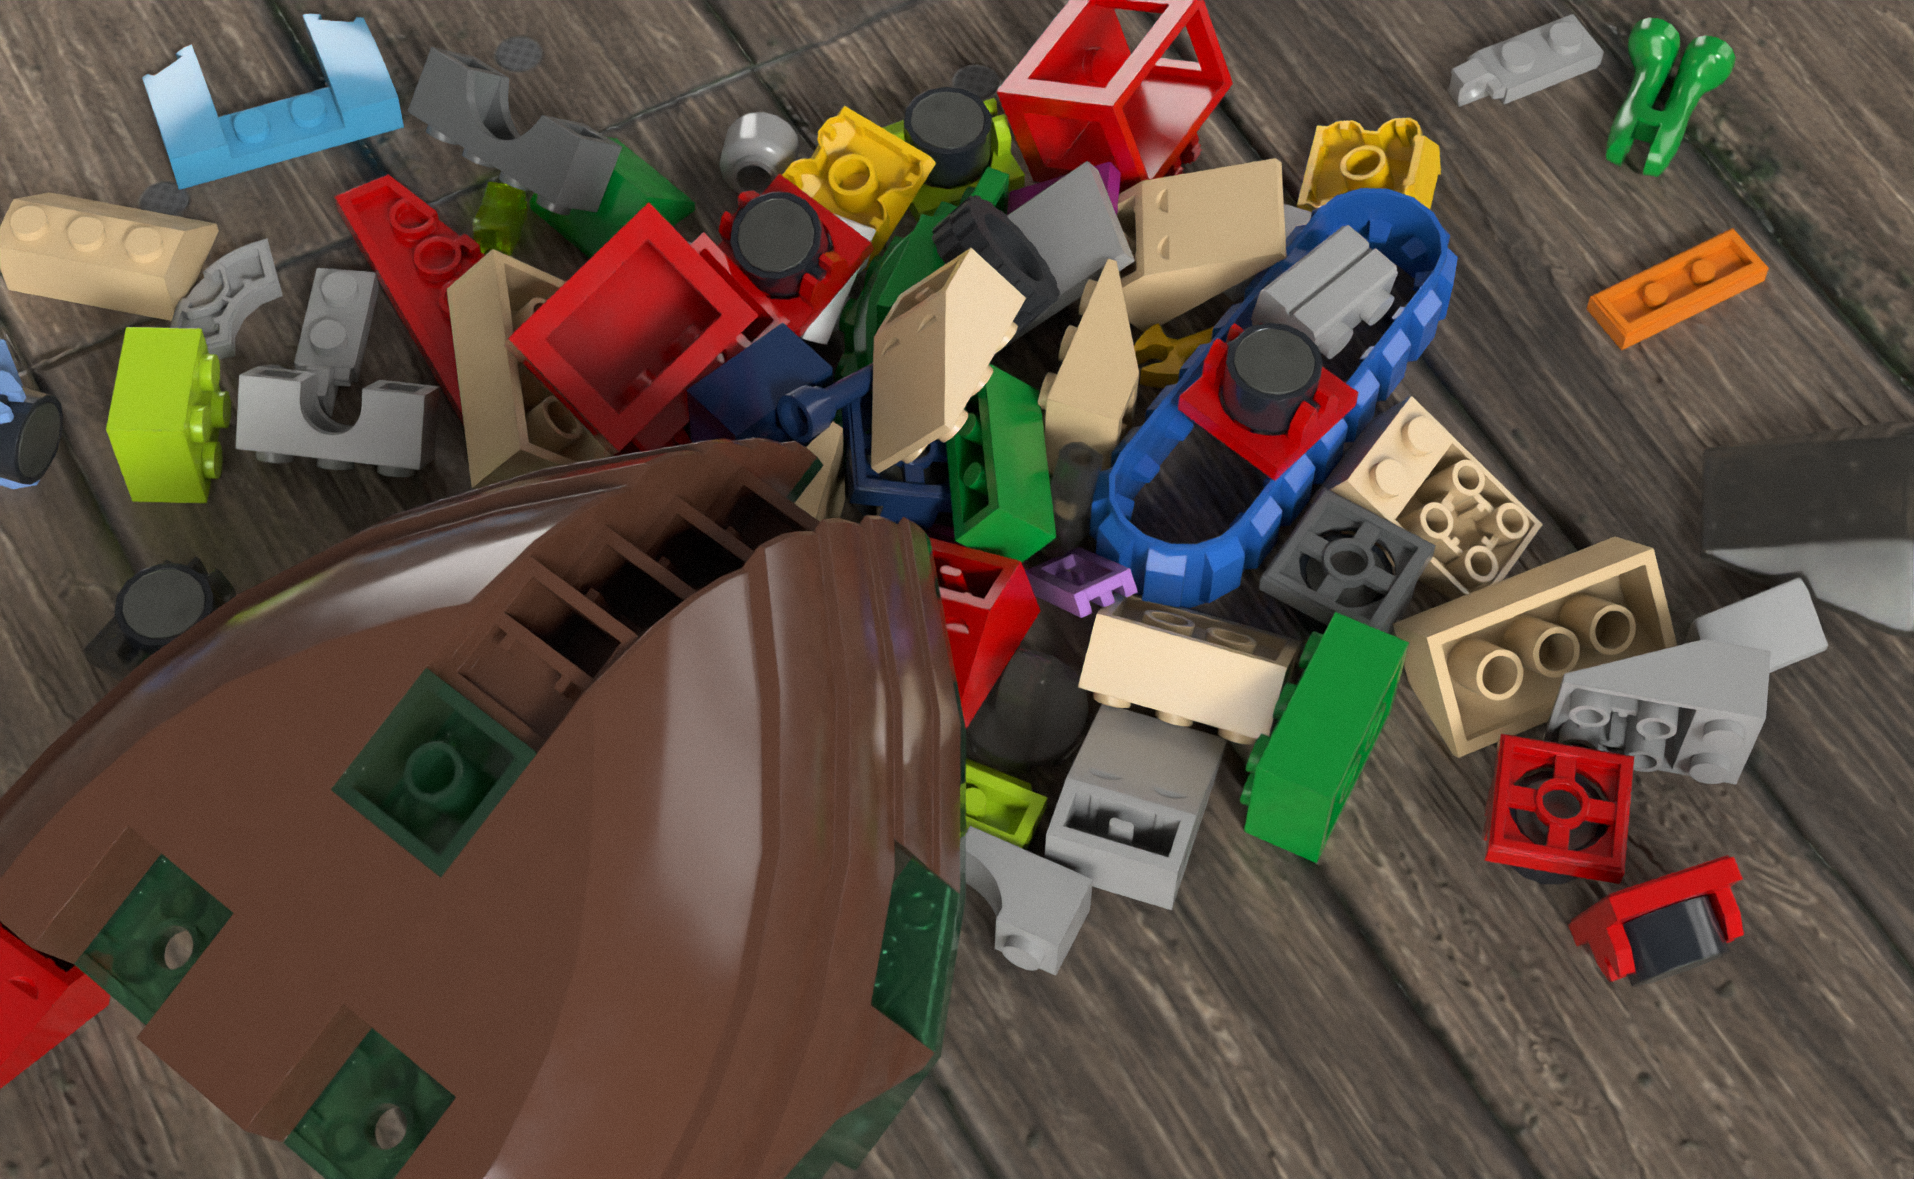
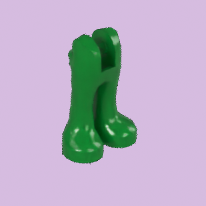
(1653, 52)

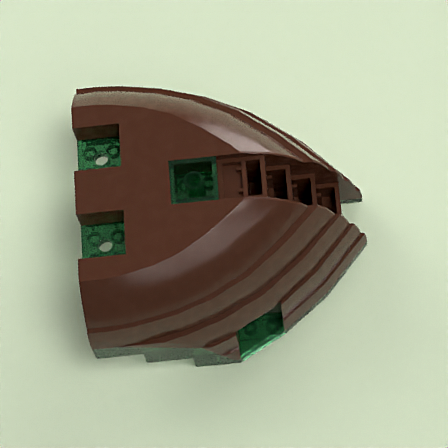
(536, 832)

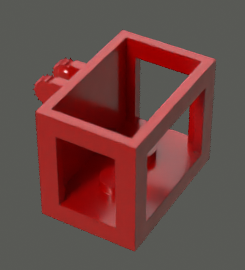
(1096, 102)
(630, 329)

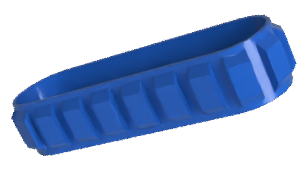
(1207, 570)

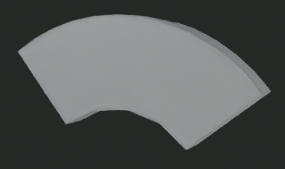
(228, 295)

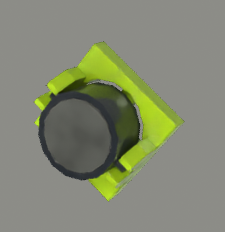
(961, 139)

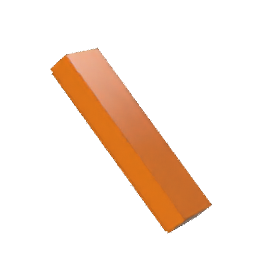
(1677, 288)

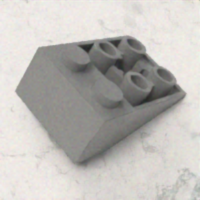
(1671, 709)
(1134, 804)

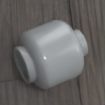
(757, 151)

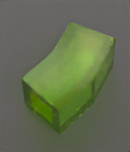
(500, 218)

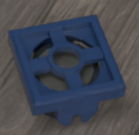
(903, 489)

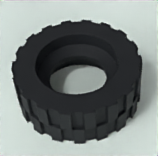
(1004, 247)

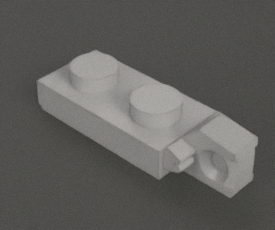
(1526, 63)
(336, 330)

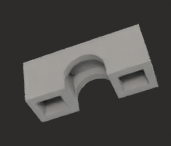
(284, 420)

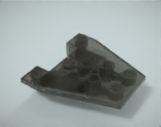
(1822, 512)

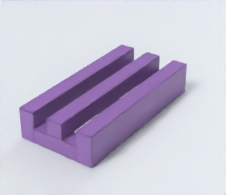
(1089, 579)

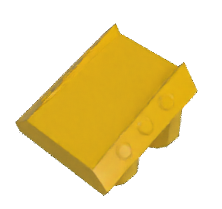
(1356, 158)
(862, 174)

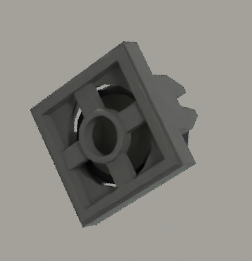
(1346, 570)

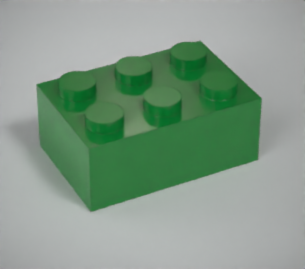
(1322, 735)

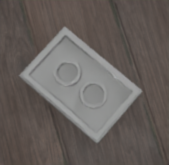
(1073, 233)

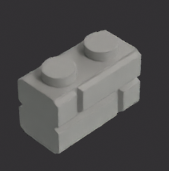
(1330, 291)

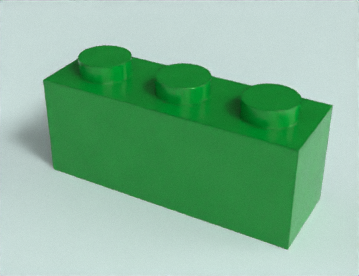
(1001, 471)

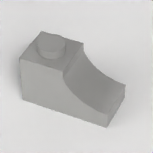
(1033, 898)

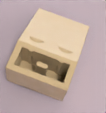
(1198, 236)
(937, 355)
(1099, 375)
(1436, 489)

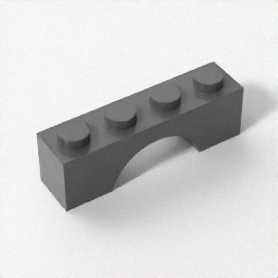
(470, 107)

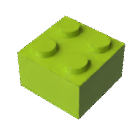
(168, 415)

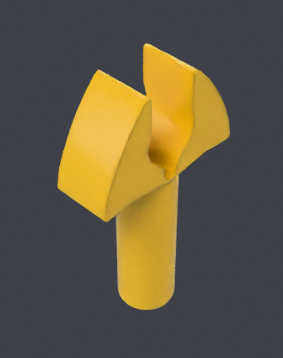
(1171, 351)

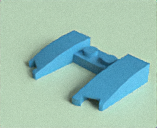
(211, 147)

